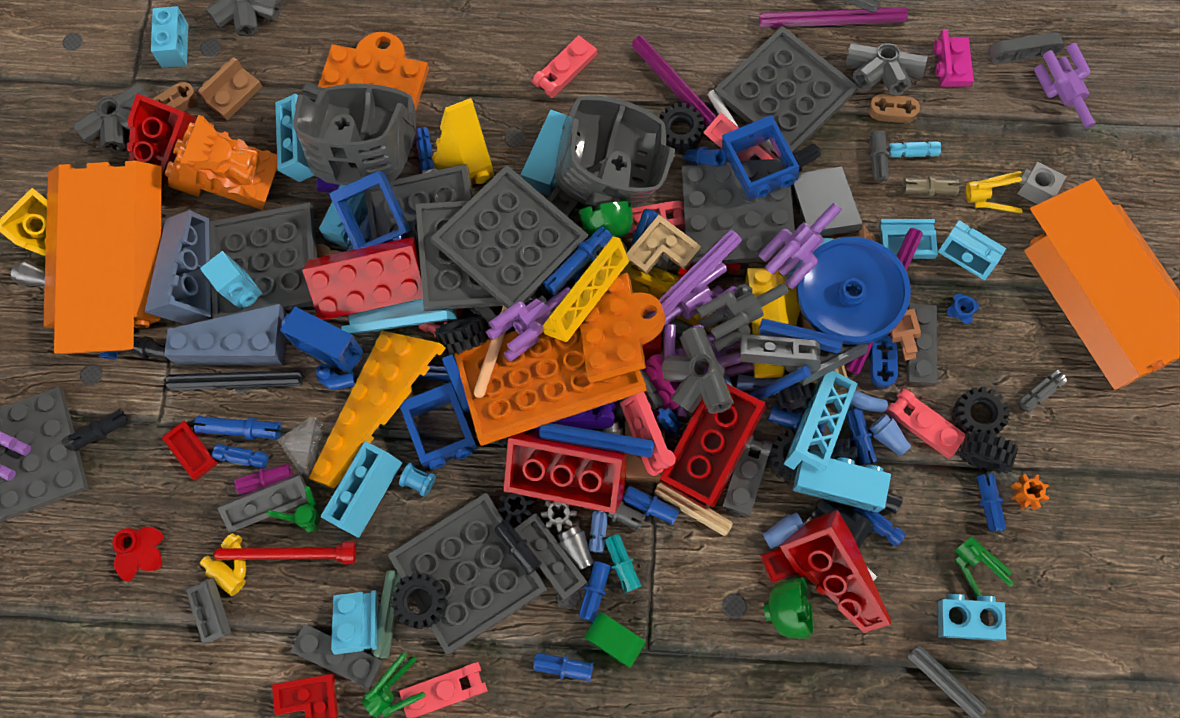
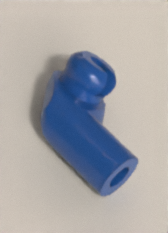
(332, 380)

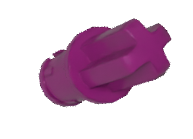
(262, 478)

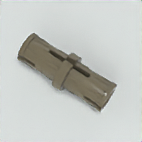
(930, 186)

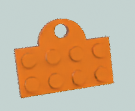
(375, 66)
(617, 330)

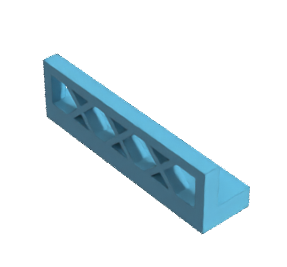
(396, 316)
(811, 418)

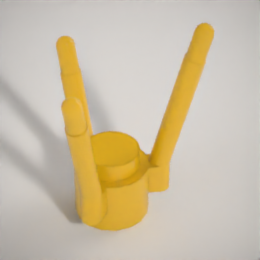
(979, 191)

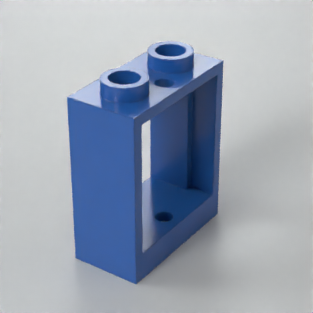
(754, 134)
(358, 187)
(321, 340)
(426, 402)

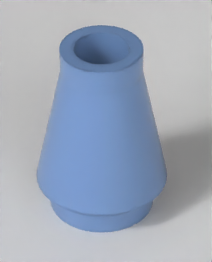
(890, 435)
(783, 529)

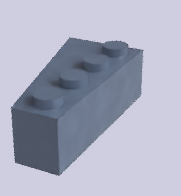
(178, 285)
(231, 340)

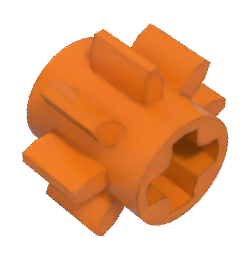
(1037, 488)

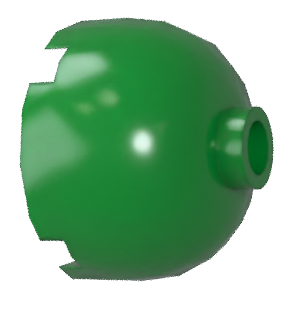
(613, 216)
(790, 609)

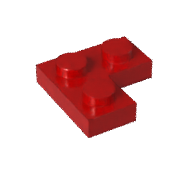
(311, 695)

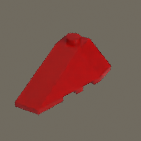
(155, 132)
(832, 561)

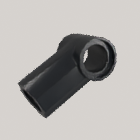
(857, 524)

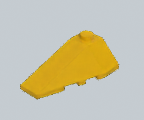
(463, 143)
(27, 222)
(781, 310)

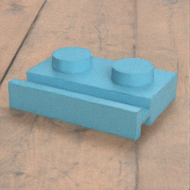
(894, 231)
(354, 622)

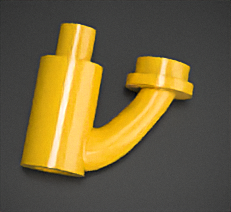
(226, 578)

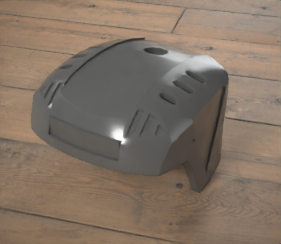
(356, 127)
(607, 153)

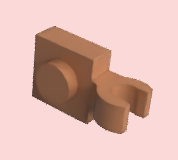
(906, 332)

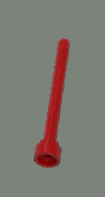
(342, 553)

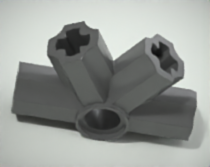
(243, 13)
(885, 64)
(110, 119)
(690, 370)

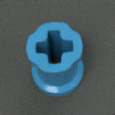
(417, 479)

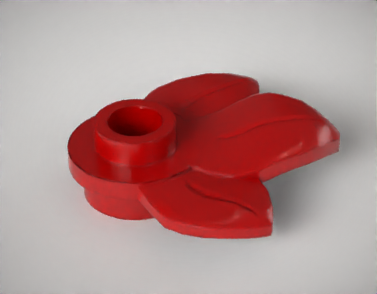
(140, 555)

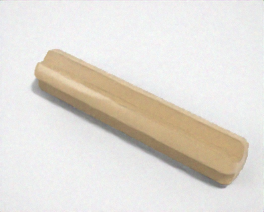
(693, 508)

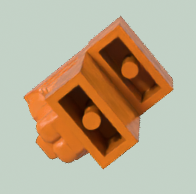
(221, 166)

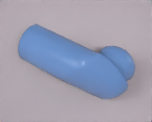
(866, 402)

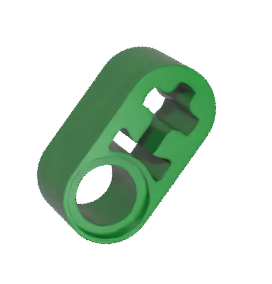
(614, 639)

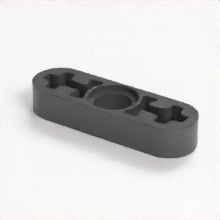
(1025, 48)

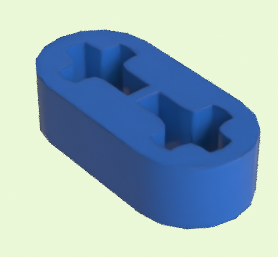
(890, 363)

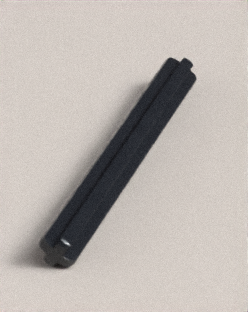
(234, 380)

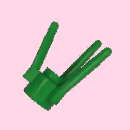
(304, 516)
(972, 553)
(379, 698)

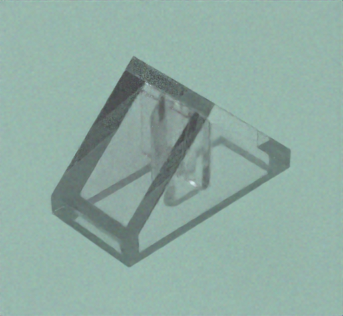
(302, 444)

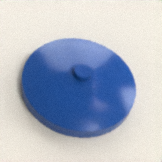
(855, 290)

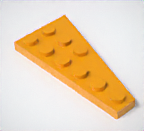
(373, 400)

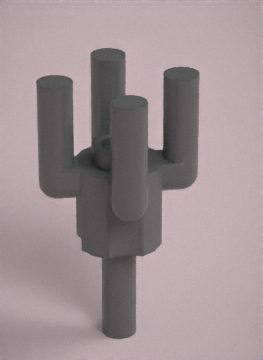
(737, 313)

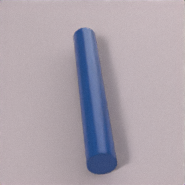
(781, 383)

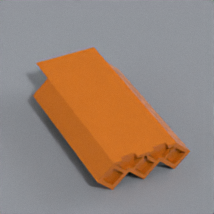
(100, 254)
(1107, 283)

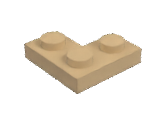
(662, 239)

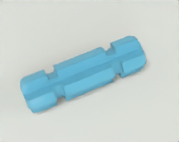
(914, 149)

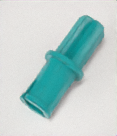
(622, 563)

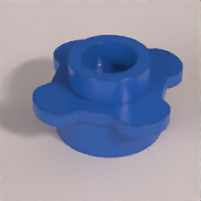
(963, 301)

